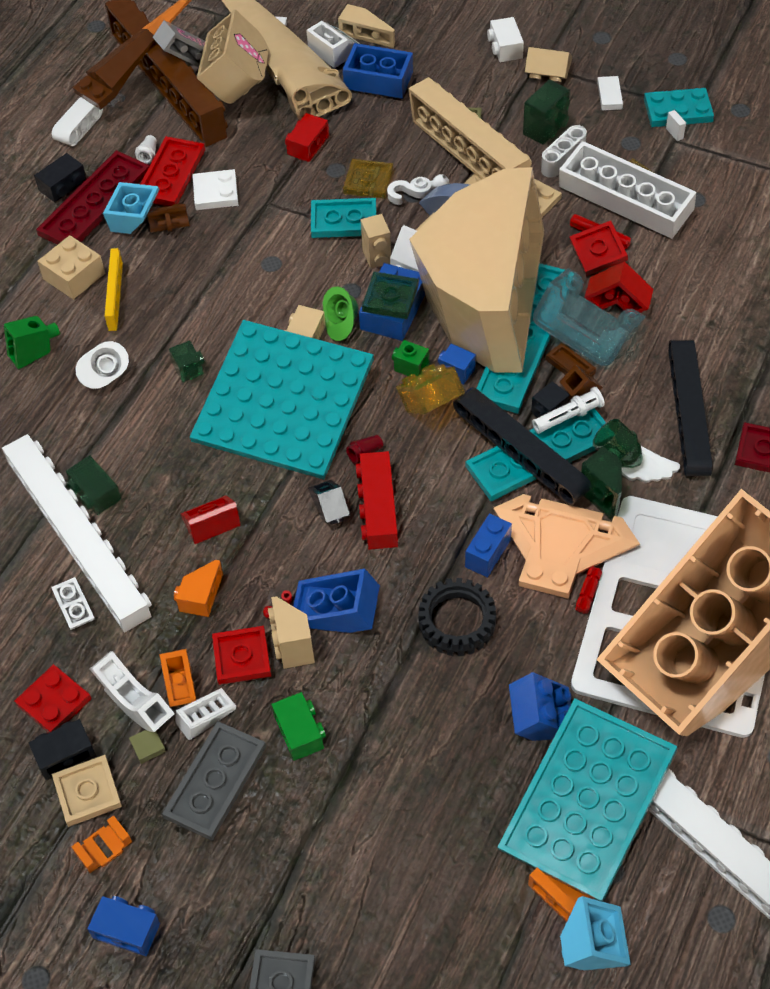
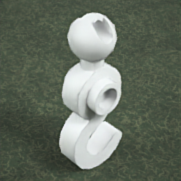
(417, 188)

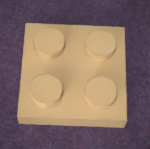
(86, 790)

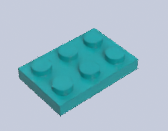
(690, 104)
(340, 216)

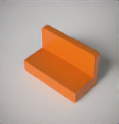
(554, 893)

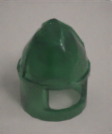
(621, 441)

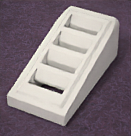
(192, 725)

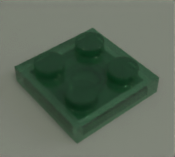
(390, 295)

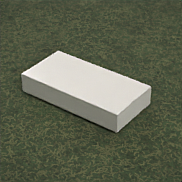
(610, 93)

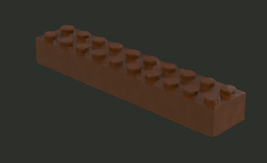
(171, 76)

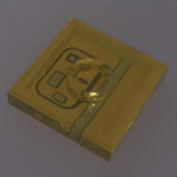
(368, 178)

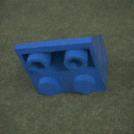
(538, 706)

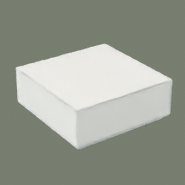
(675, 125)

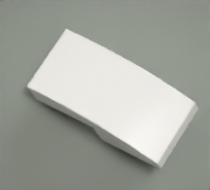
(73, 603)

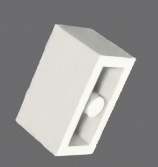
(505, 39)

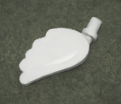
(652, 468)

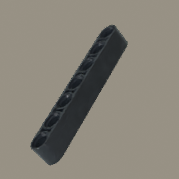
(690, 408)
(522, 446)

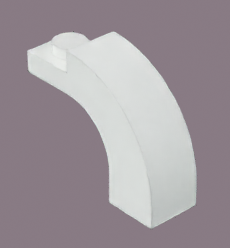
(137, 702)

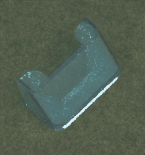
(581, 322)

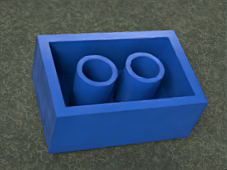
(378, 70)
(392, 326)

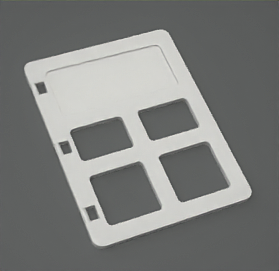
(664, 539)

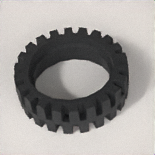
(457, 643)

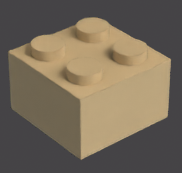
(71, 267)

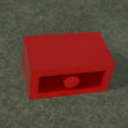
(307, 137)

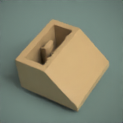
(290, 634)

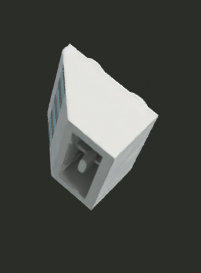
(330, 43)

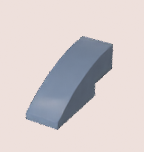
(439, 196)

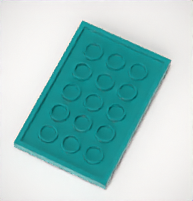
(588, 799)

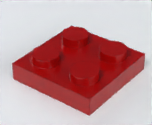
(598, 248)
(241, 655)
(52, 699)

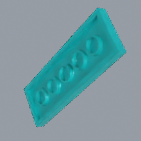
(500, 474)

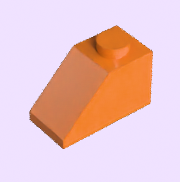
(199, 589)

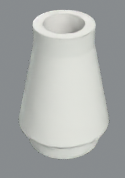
(146, 150)

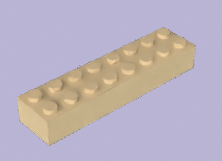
(462, 131)

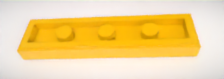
(113, 289)

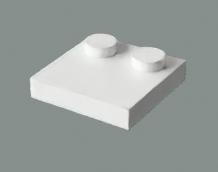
(215, 189)

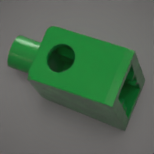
(28, 340)

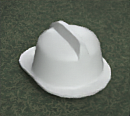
(102, 365)

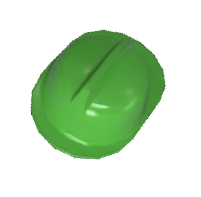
(339, 312)

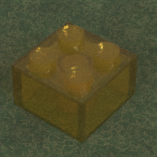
(430, 389)

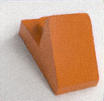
(178, 677)

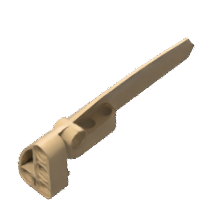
(295, 64)

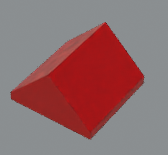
(211, 519)

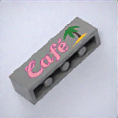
(180, 43)

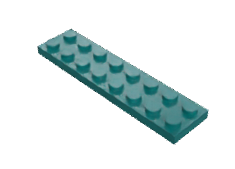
(510, 389)

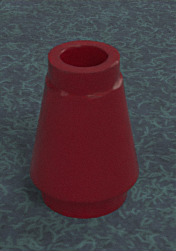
(365, 445)

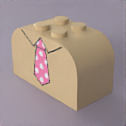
(233, 58)

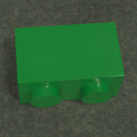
(298, 726)

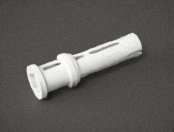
(577, 403)

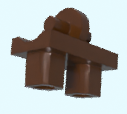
(168, 218)

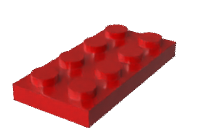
(173, 169)

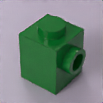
(410, 358)

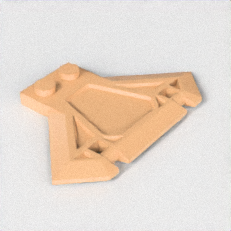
(561, 541)

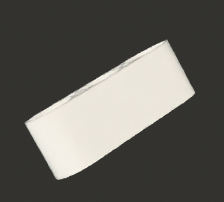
(76, 122)
(561, 149)

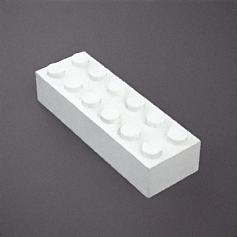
(627, 189)

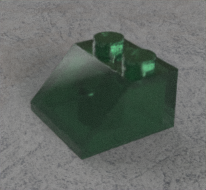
(605, 475)

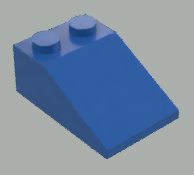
(339, 601)

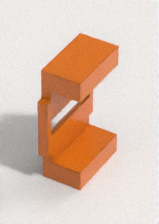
(114, 837)

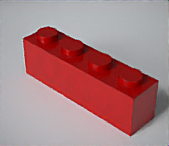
(378, 500)

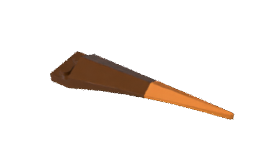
(111, 73)

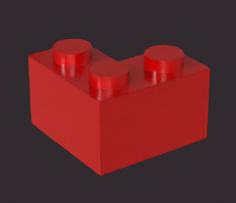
(620, 286)

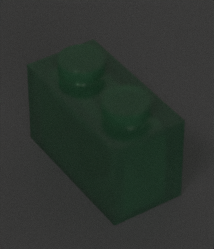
(93, 485)

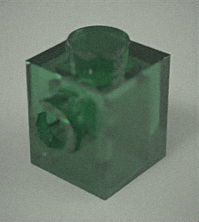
(186, 361)

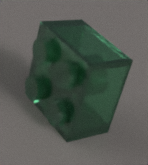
(546, 112)

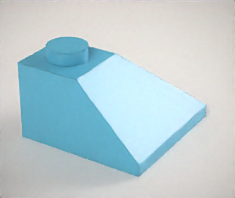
(594, 936)

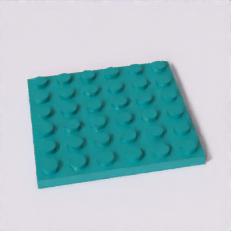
(282, 399)

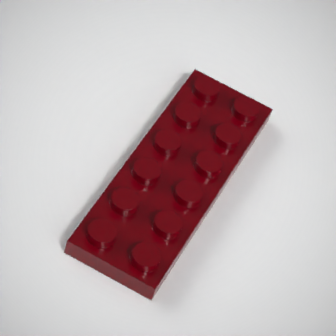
(86, 205)

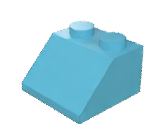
(129, 206)

